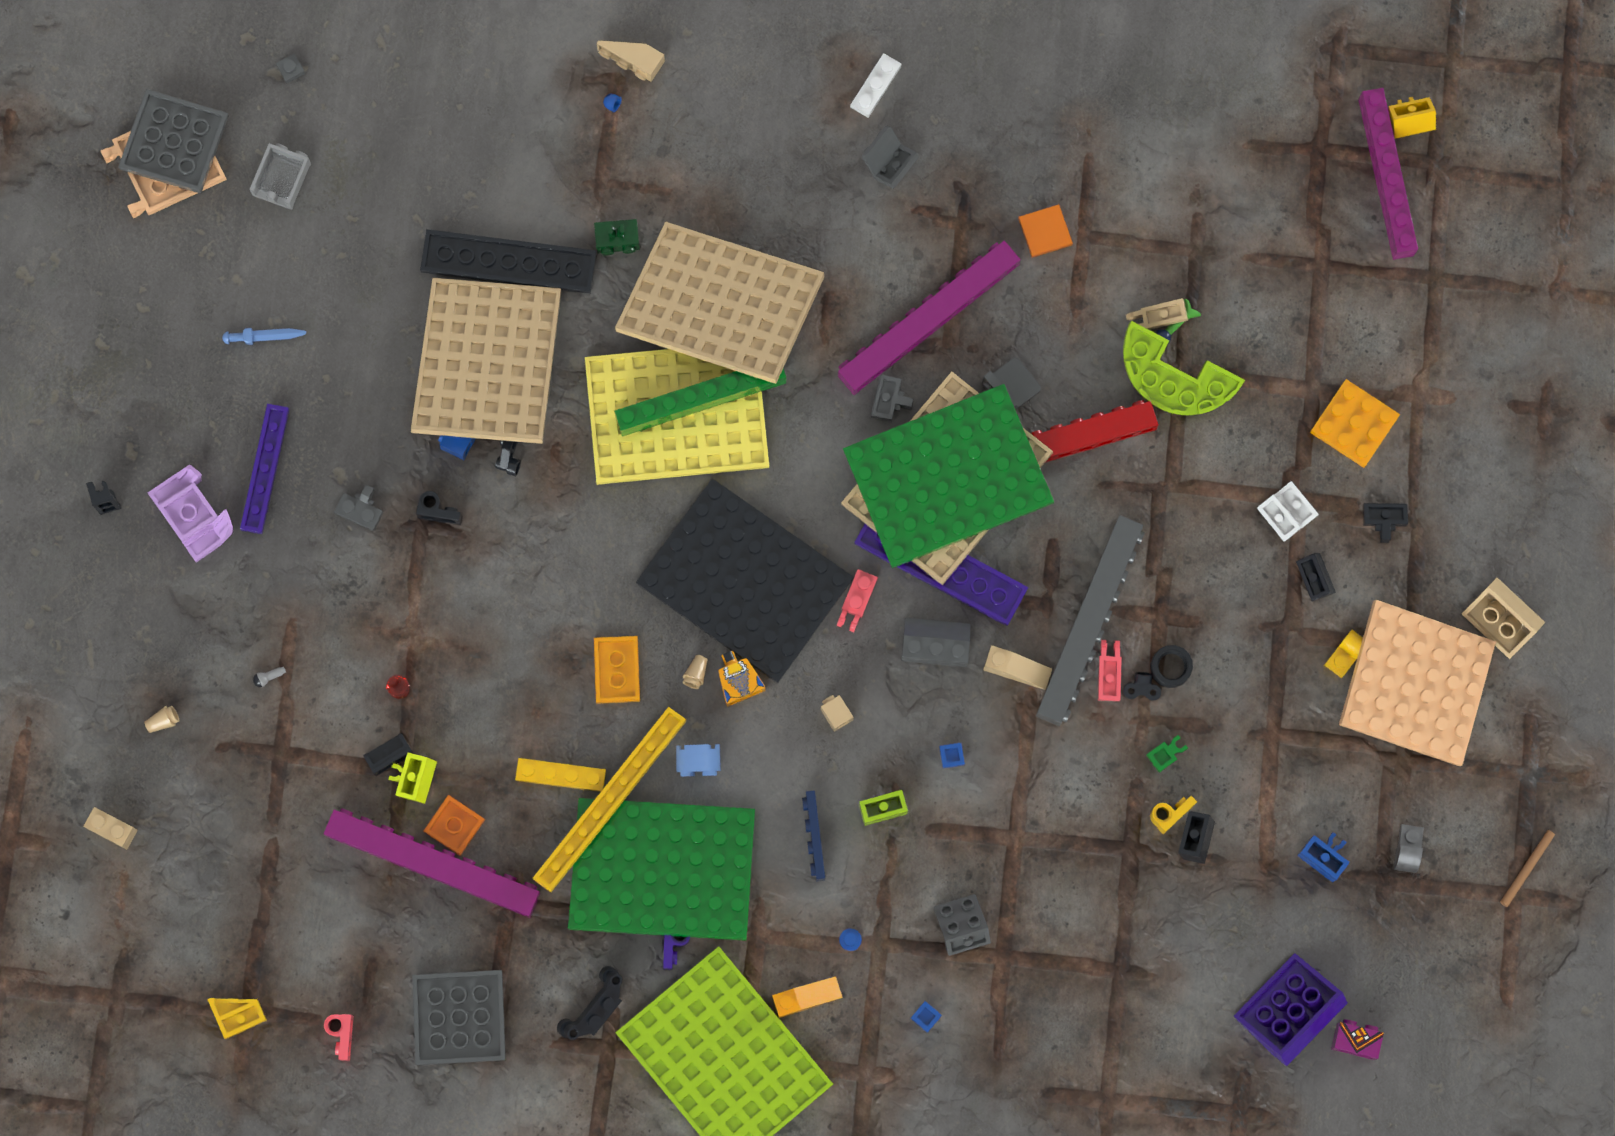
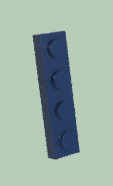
(814, 845)

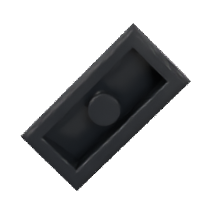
(1315, 576)

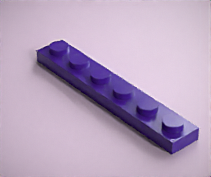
(264, 469)

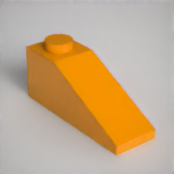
(806, 996)

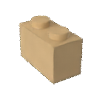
(110, 828)

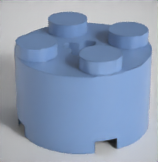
(698, 759)

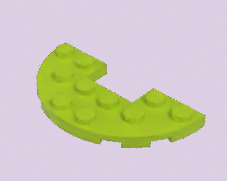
(1169, 387)

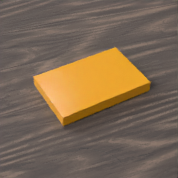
(616, 669)

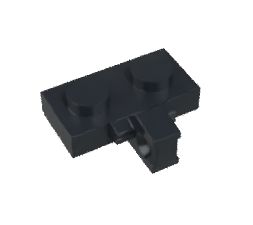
(1385, 518)

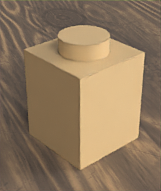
(836, 712)

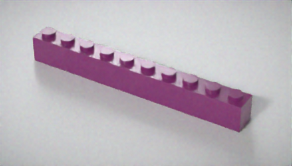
(929, 317)
(432, 863)

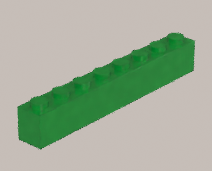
(690, 400)

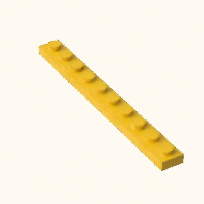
(609, 799)

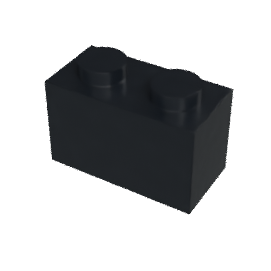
(1196, 837)

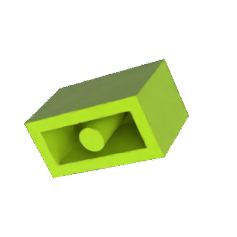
(883, 807)

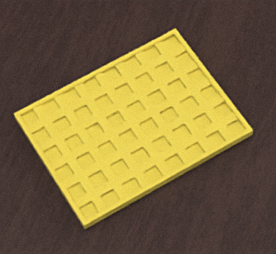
(702, 443)

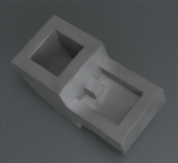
(1409, 849)

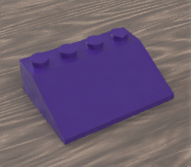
(1291, 1009)

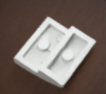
(1287, 511)

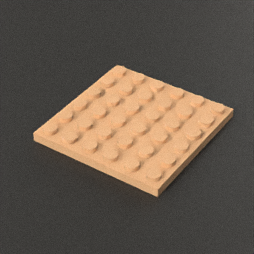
(1417, 683)

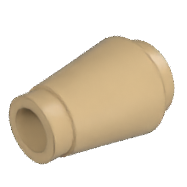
(695, 673)
(163, 719)

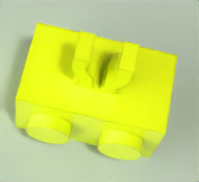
(414, 778)

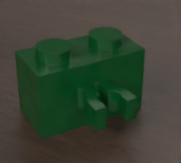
(616, 236)

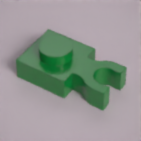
(1164, 755)

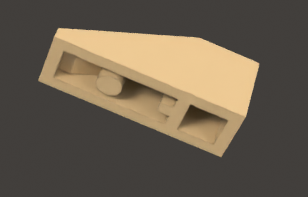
(1017, 668)

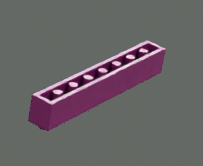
(1388, 173)

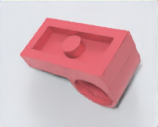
(343, 1047)

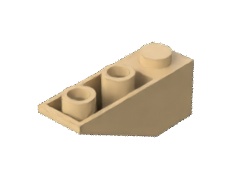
(634, 56)

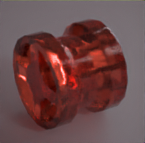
(401, 689)

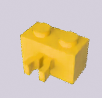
(1412, 117)

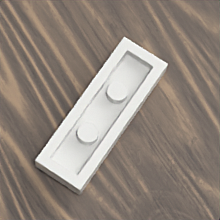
(875, 85)

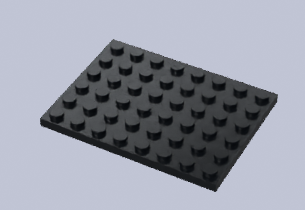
(744, 580)

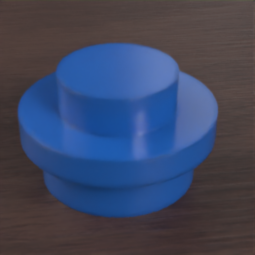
(850, 939)

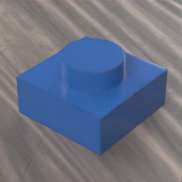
(951, 755)
(926, 1016)

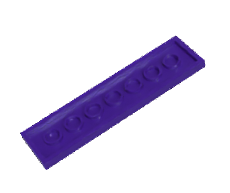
(970, 583)

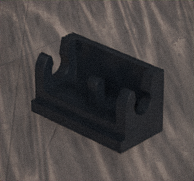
(103, 501)
(388, 753)

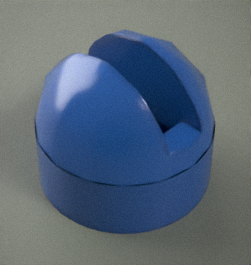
(612, 102)

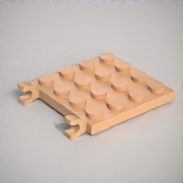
(153, 193)

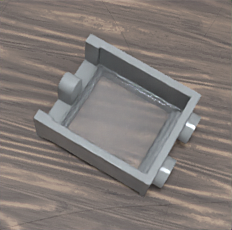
(280, 175)

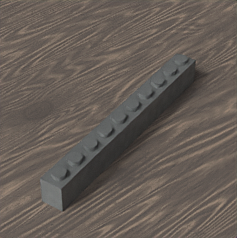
(1089, 621)

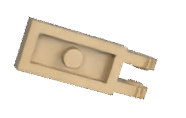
(1161, 314)

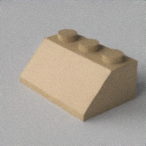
(1503, 618)

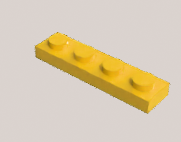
(560, 775)

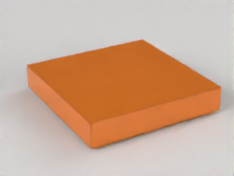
(1045, 231)
(454, 825)

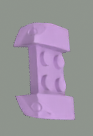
(191, 513)

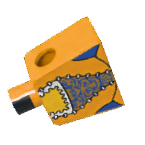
(738, 679)

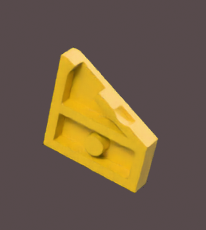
(236, 1014)

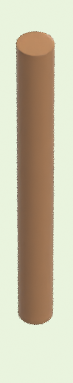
(1531, 862)

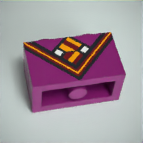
(1357, 1040)

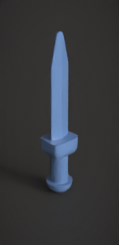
(250, 336)

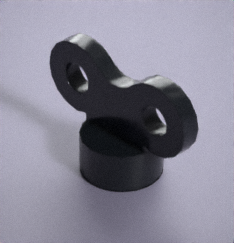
(1142, 686)

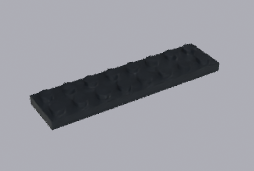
(508, 261)

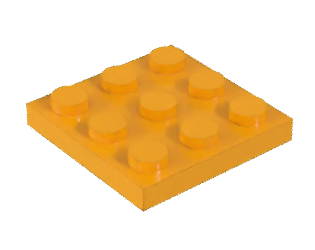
(1355, 423)

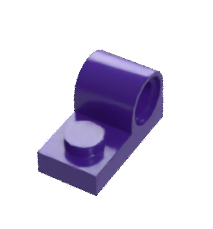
(670, 956)

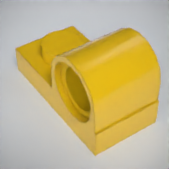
(1345, 654)
(1173, 816)

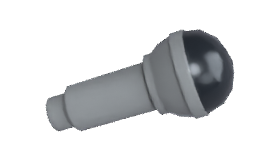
(261, 679)

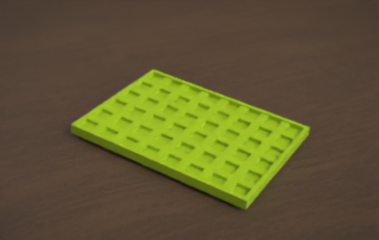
(723, 1053)

